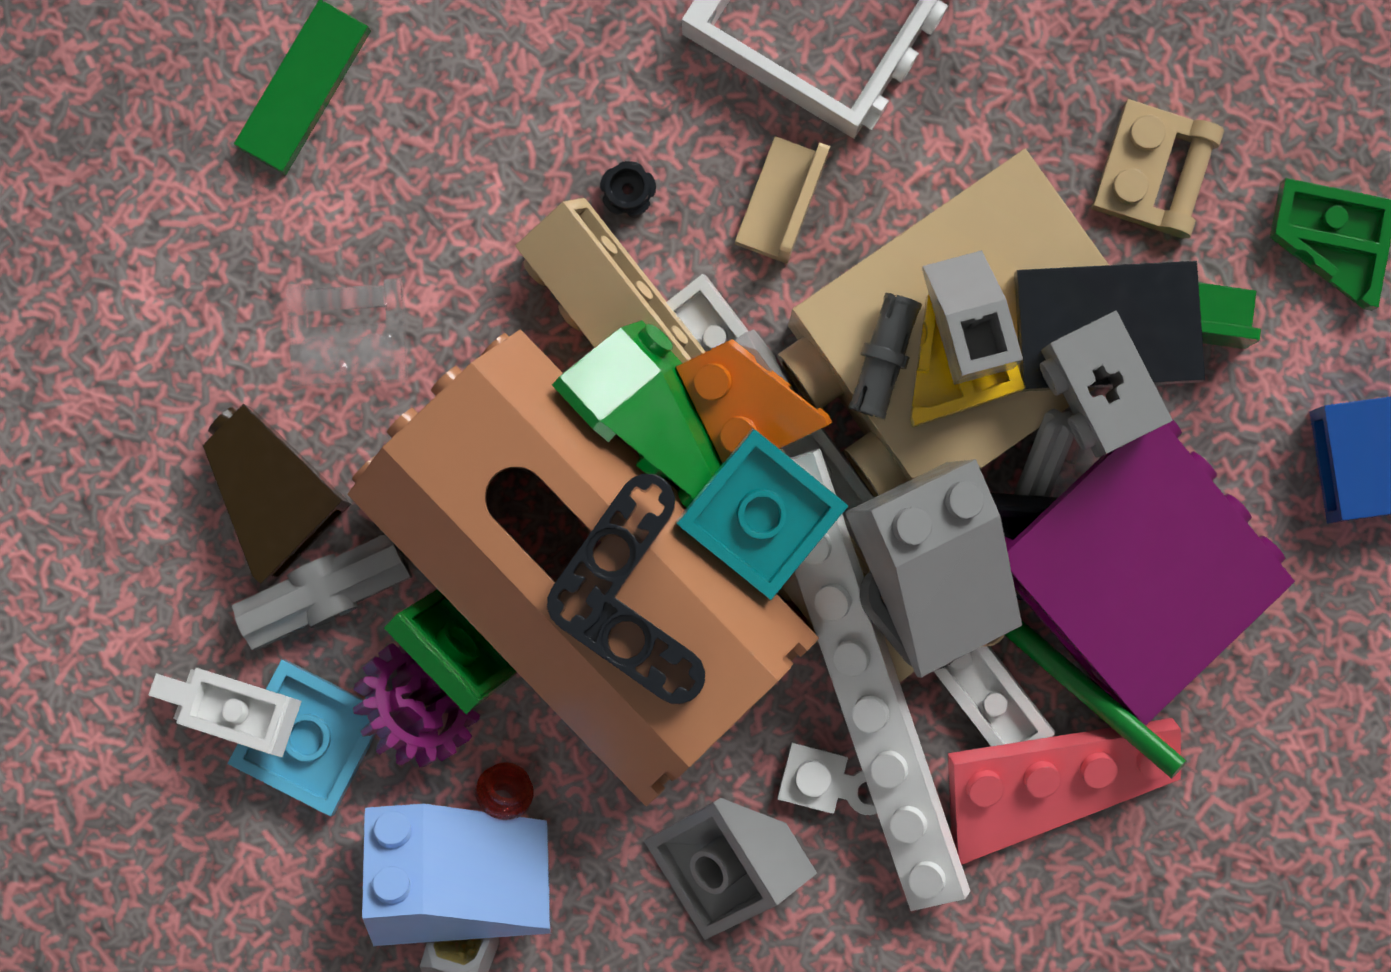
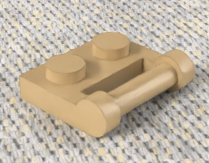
(1139, 162)

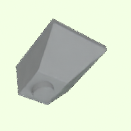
(729, 864)

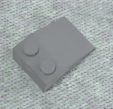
(939, 563)

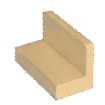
(781, 199)

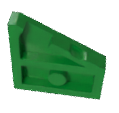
(1336, 235)

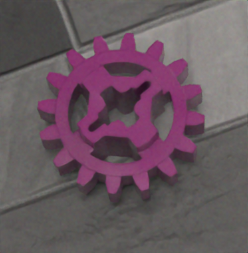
(406, 722)

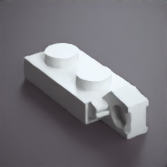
(230, 709)

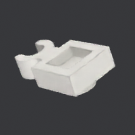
(818, 780)

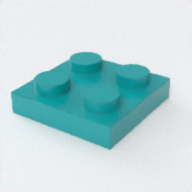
(761, 513)

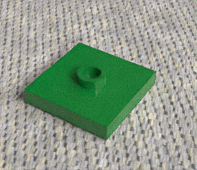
(450, 650)

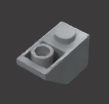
(972, 317)

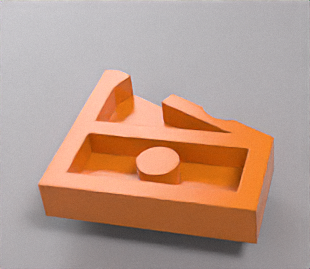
(740, 394)

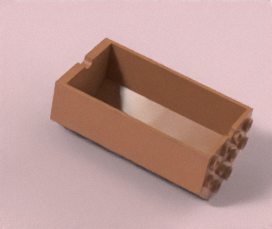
(432, 504)

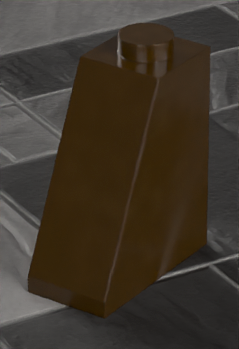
(269, 492)

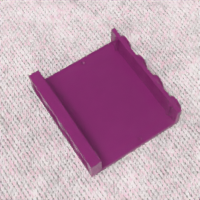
(1146, 570)

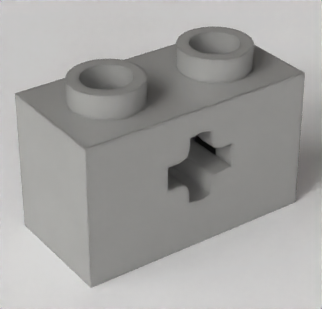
(1104, 352)

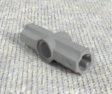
(321, 591)

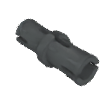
(885, 355)

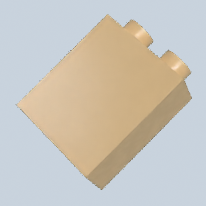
(1017, 226)

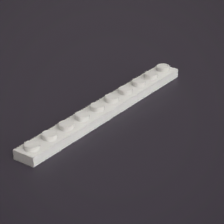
(976, 679)

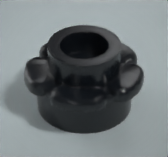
(627, 174)

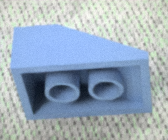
(453, 875)

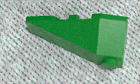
(636, 392)

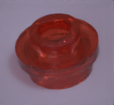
(510, 779)

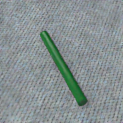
(1097, 700)

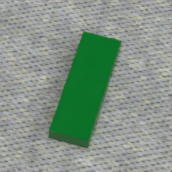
(302, 87)

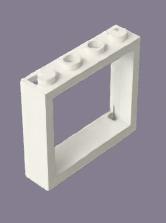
(699, 27)

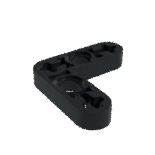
(610, 611)

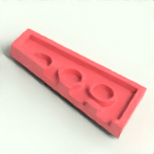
(1044, 783)

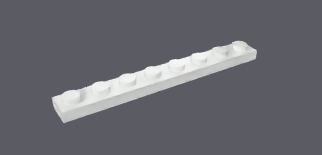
(878, 716)

